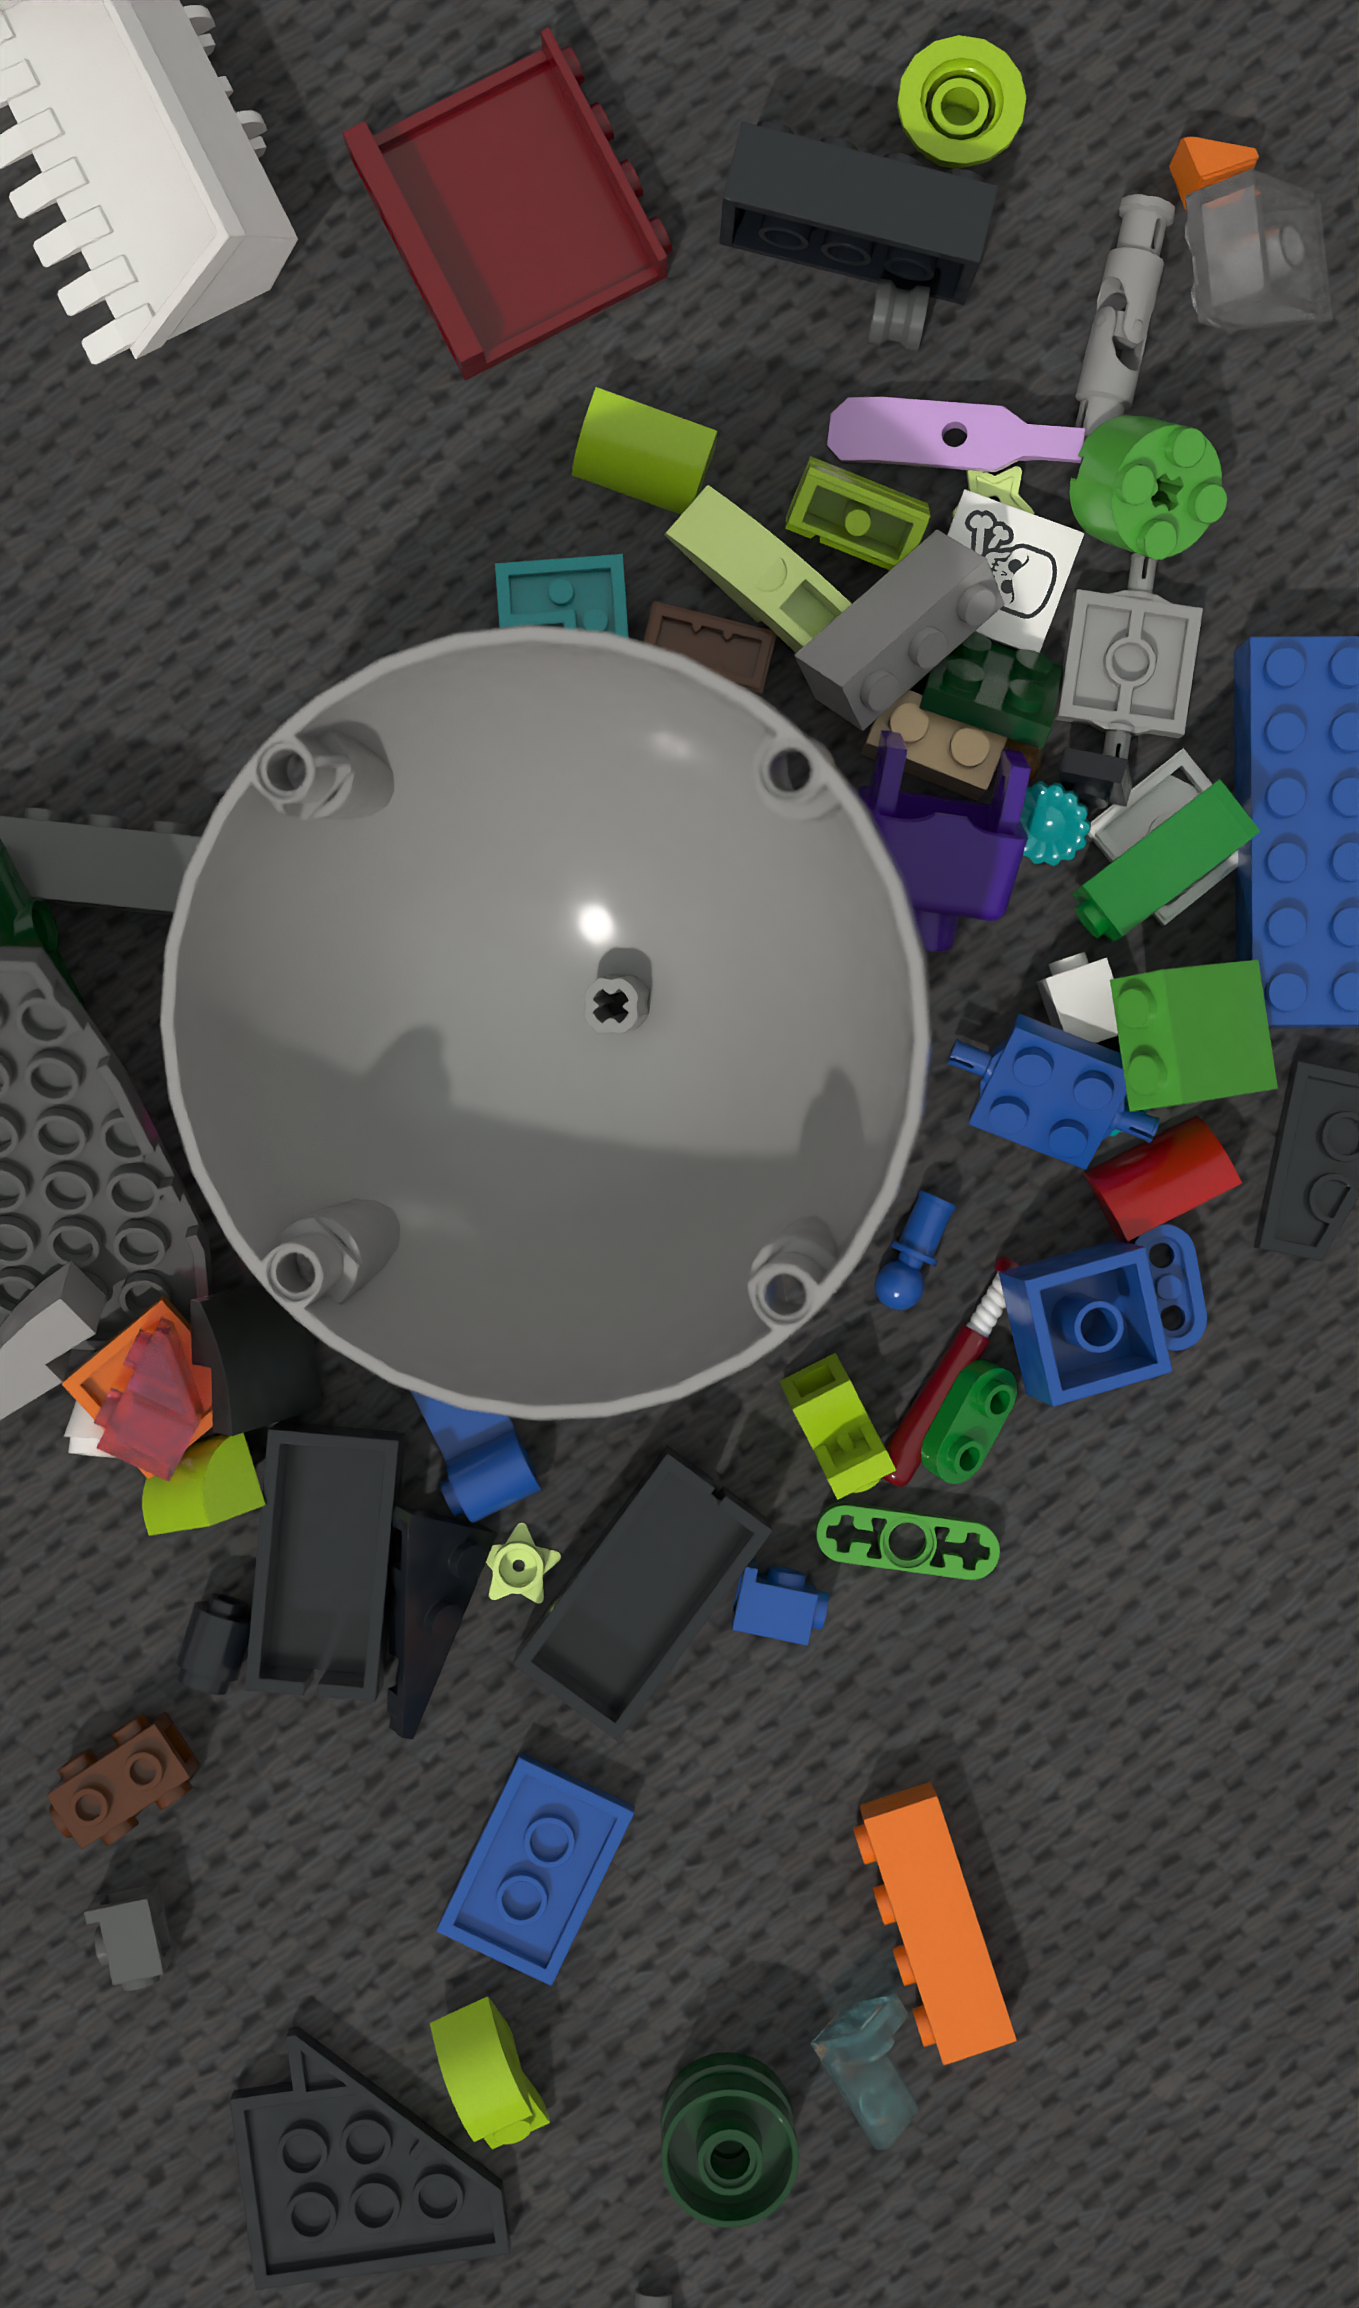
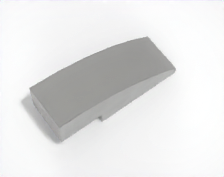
(41, 1334)

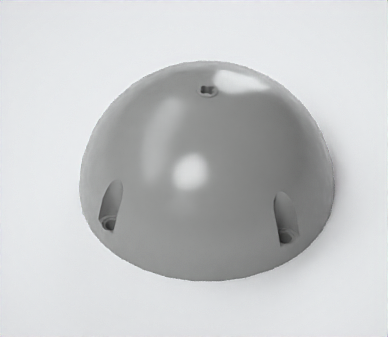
(412, 1040)

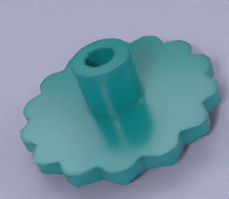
(1053, 823)

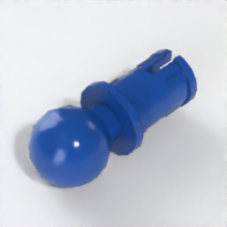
(900, 1282)

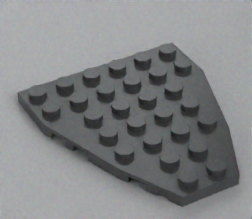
(84, 1162)

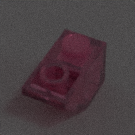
(158, 1408)

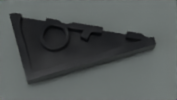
(431, 1594)

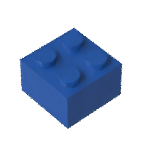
(1085, 1322)

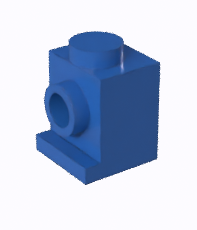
(778, 1604)

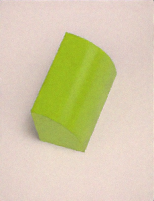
(643, 451)
(207, 1487)

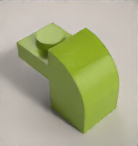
(837, 1427)
(486, 2075)

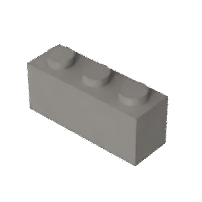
(900, 629)

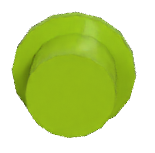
(961, 101)

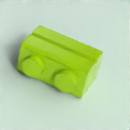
(856, 514)

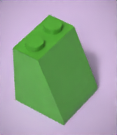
(1193, 1034)

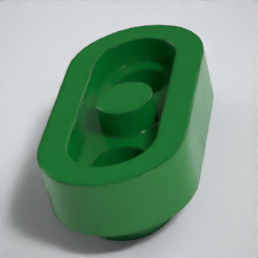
(968, 1421)

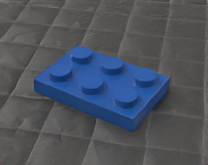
(536, 1869)

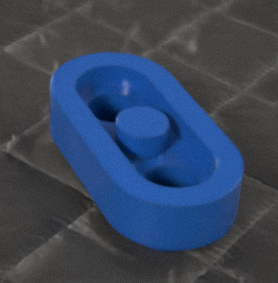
(1177, 1284)

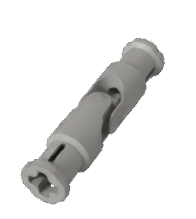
(1131, 281)

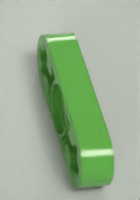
(955, 1532)

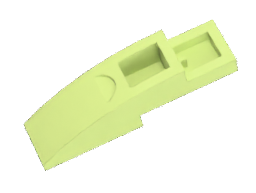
(756, 569)

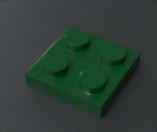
(995, 690)

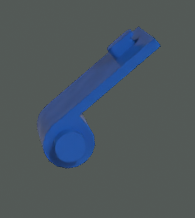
(482, 1458)

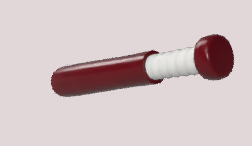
(964, 1349)

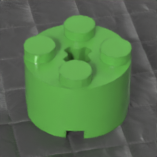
(1147, 486)

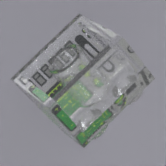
(1257, 254)

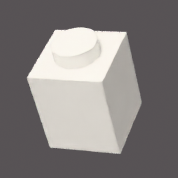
(1080, 998)

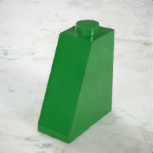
(1164, 863)

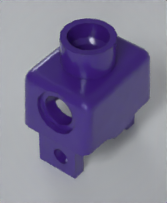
(950, 851)

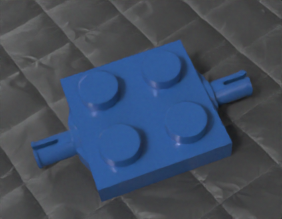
(1051, 1092)

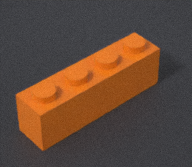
(936, 1922)

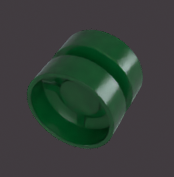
(728, 2140)

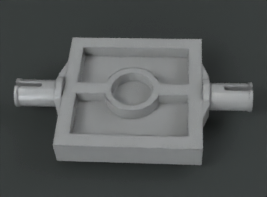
(1129, 661)

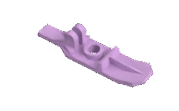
(914, 429)

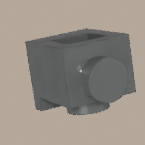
(132, 1935)

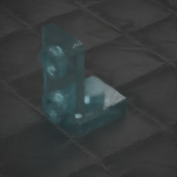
(856, 2060)

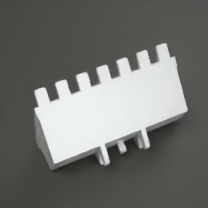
(142, 164)

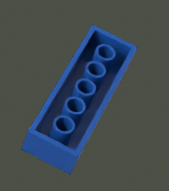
(1302, 791)

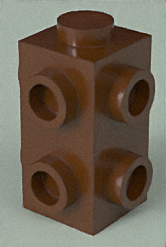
(106, 1791)

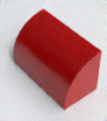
(1162, 1178)

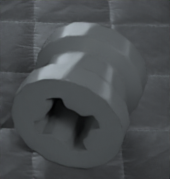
(898, 315)

